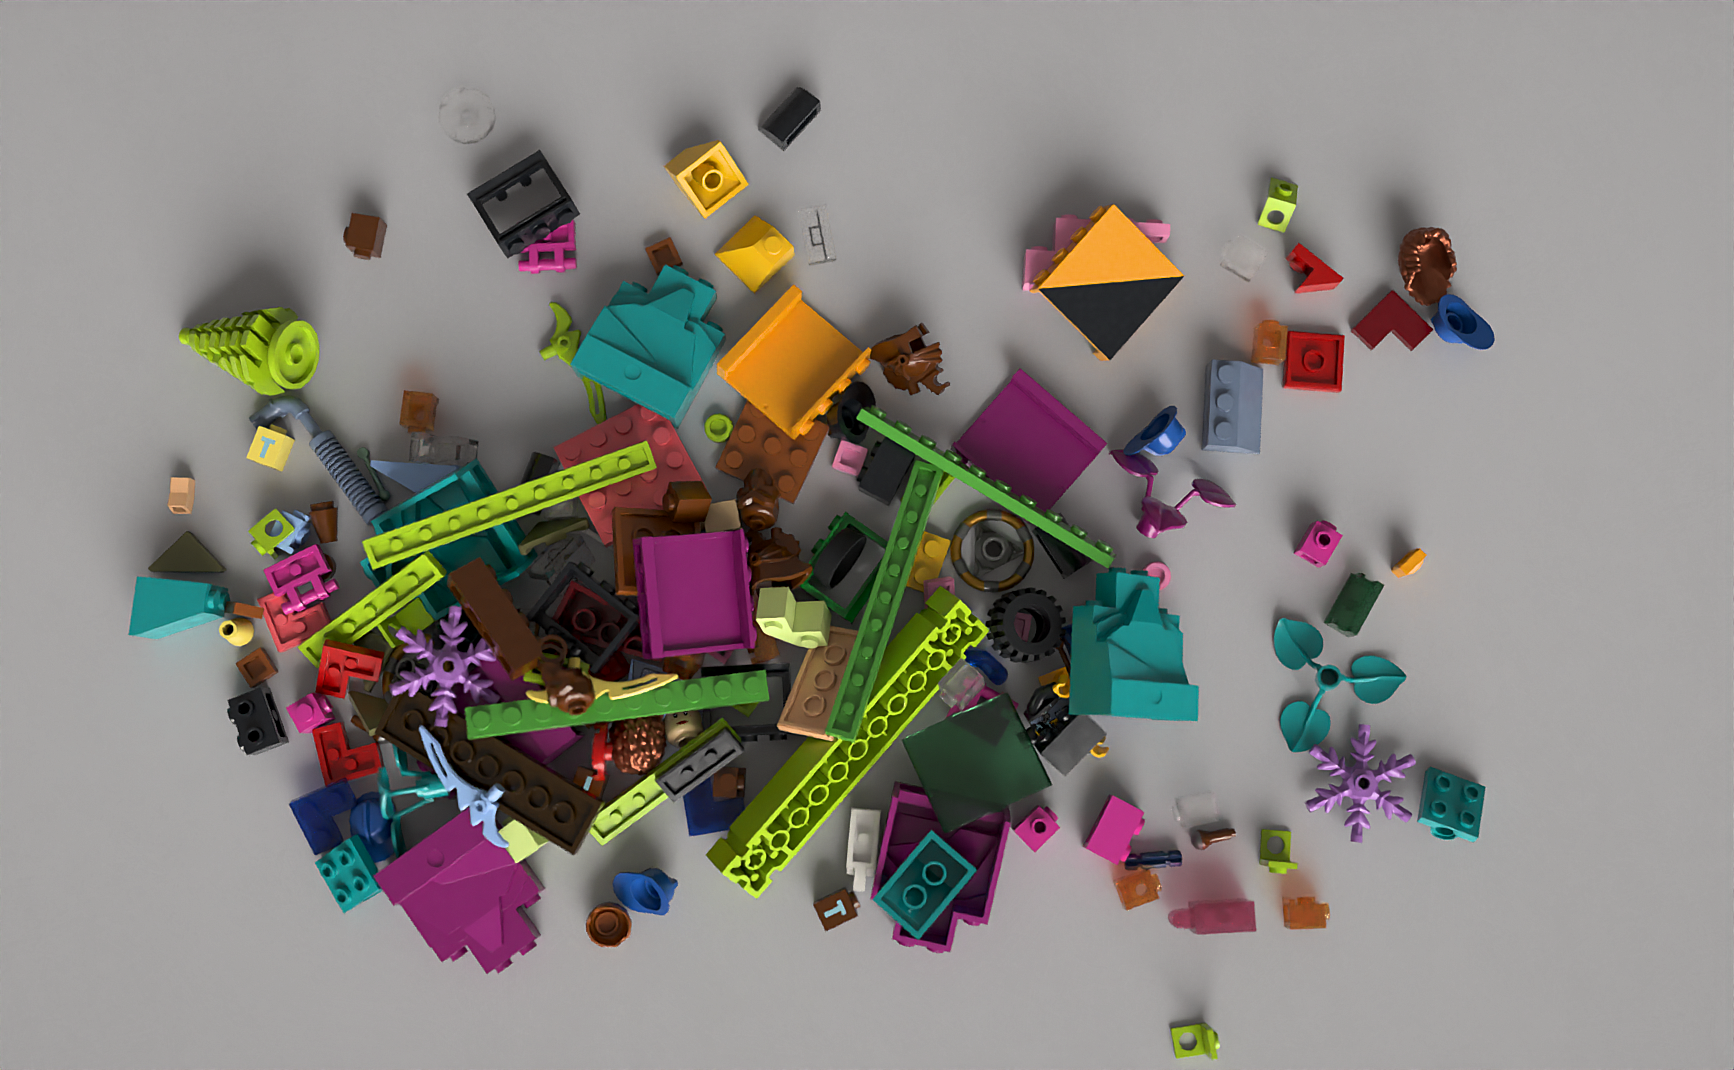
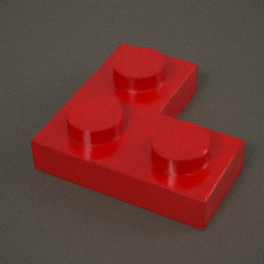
(346, 660)
(339, 760)

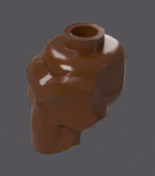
(758, 500)
(567, 688)

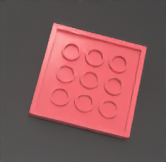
(639, 491)

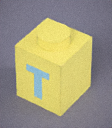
(271, 447)

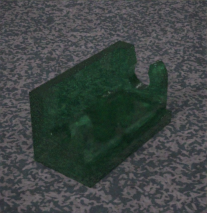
(1353, 604)

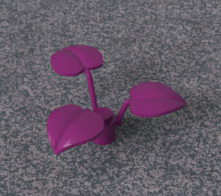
(1157, 515)

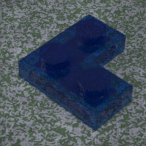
(316, 812)
(705, 814)

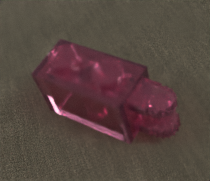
(1215, 916)

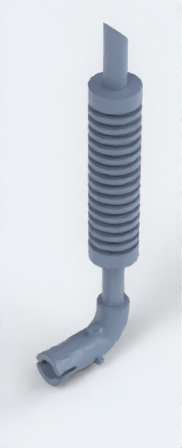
(329, 453)

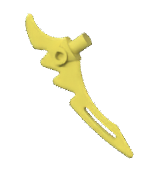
(613, 688)

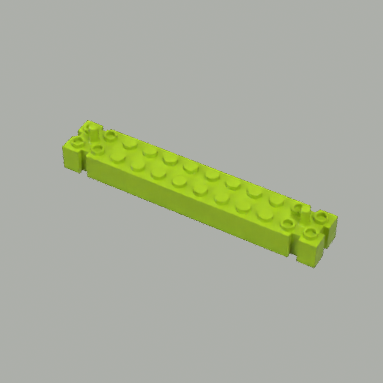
(825, 770)

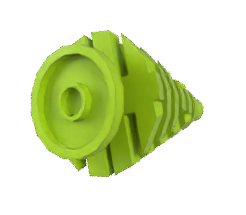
(259, 348)

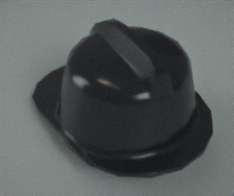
(843, 414)

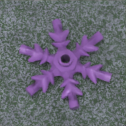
(459, 674)
(1350, 785)

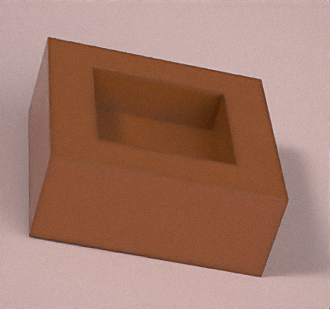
(663, 254)
(244, 610)
(257, 667)

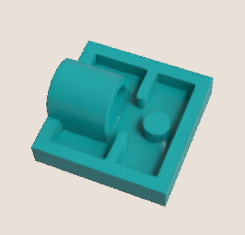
(1451, 805)
(349, 873)

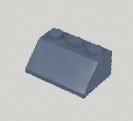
(1232, 407)

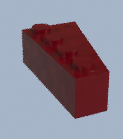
(595, 620)

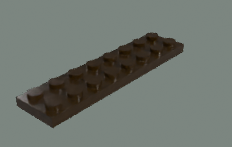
(532, 792)

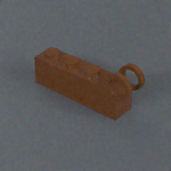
(499, 622)

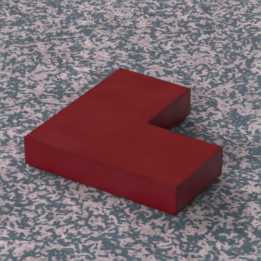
(1393, 316)

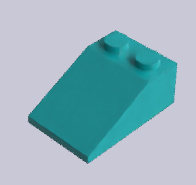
(924, 885)

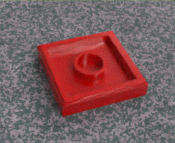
(1313, 361)

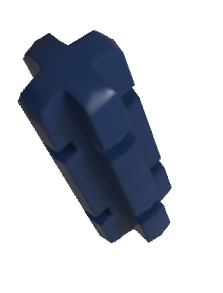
(1153, 860)

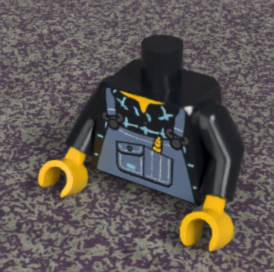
(1046, 706)

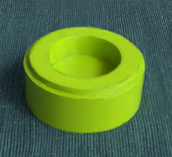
(718, 428)

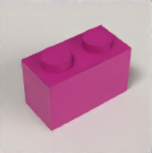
(1114, 830)

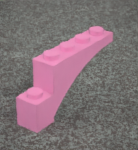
(1063, 228)

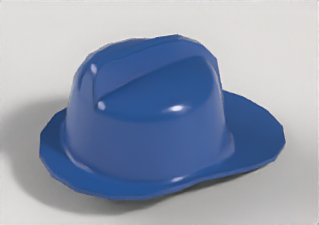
(1460, 324)
(1159, 436)
(372, 827)
(645, 891)

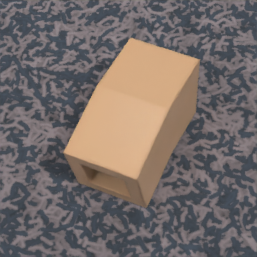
(181, 495)

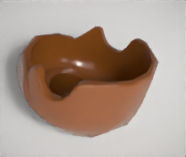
(608, 924)

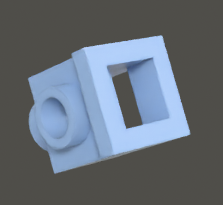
(298, 537)

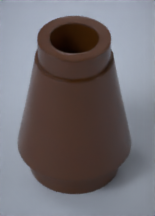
(325, 521)

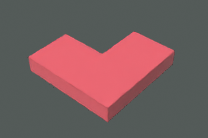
(294, 627)

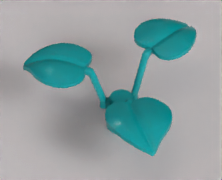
(1299, 643)
(428, 787)

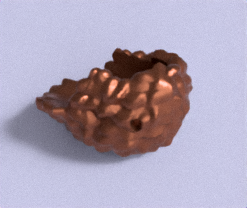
(1427, 264)
(638, 743)

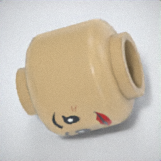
(683, 727)

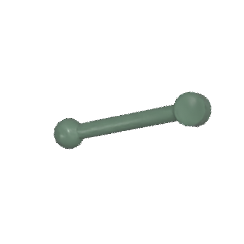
(364, 454)

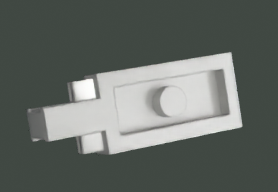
(862, 845)

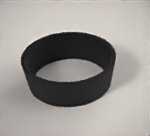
(839, 557)

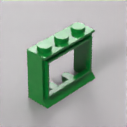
(863, 595)

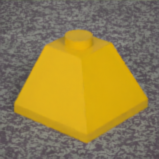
(706, 176)
(756, 253)

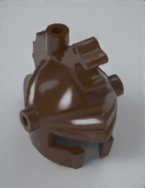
(910, 361)
(775, 560)

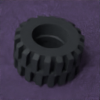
(1047, 622)

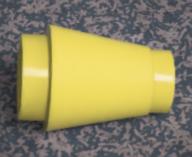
(237, 631)

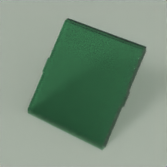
(976, 762)

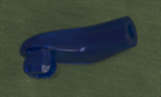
(988, 664)

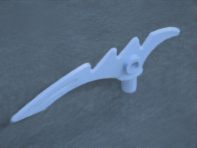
(481, 803)

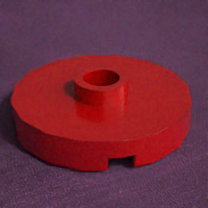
(601, 751)

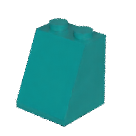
(173, 606)

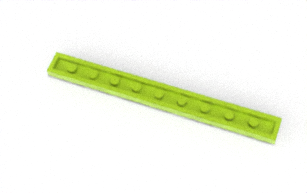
(508, 504)

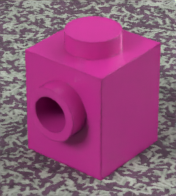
(1318, 543)
(311, 712)
(1037, 827)

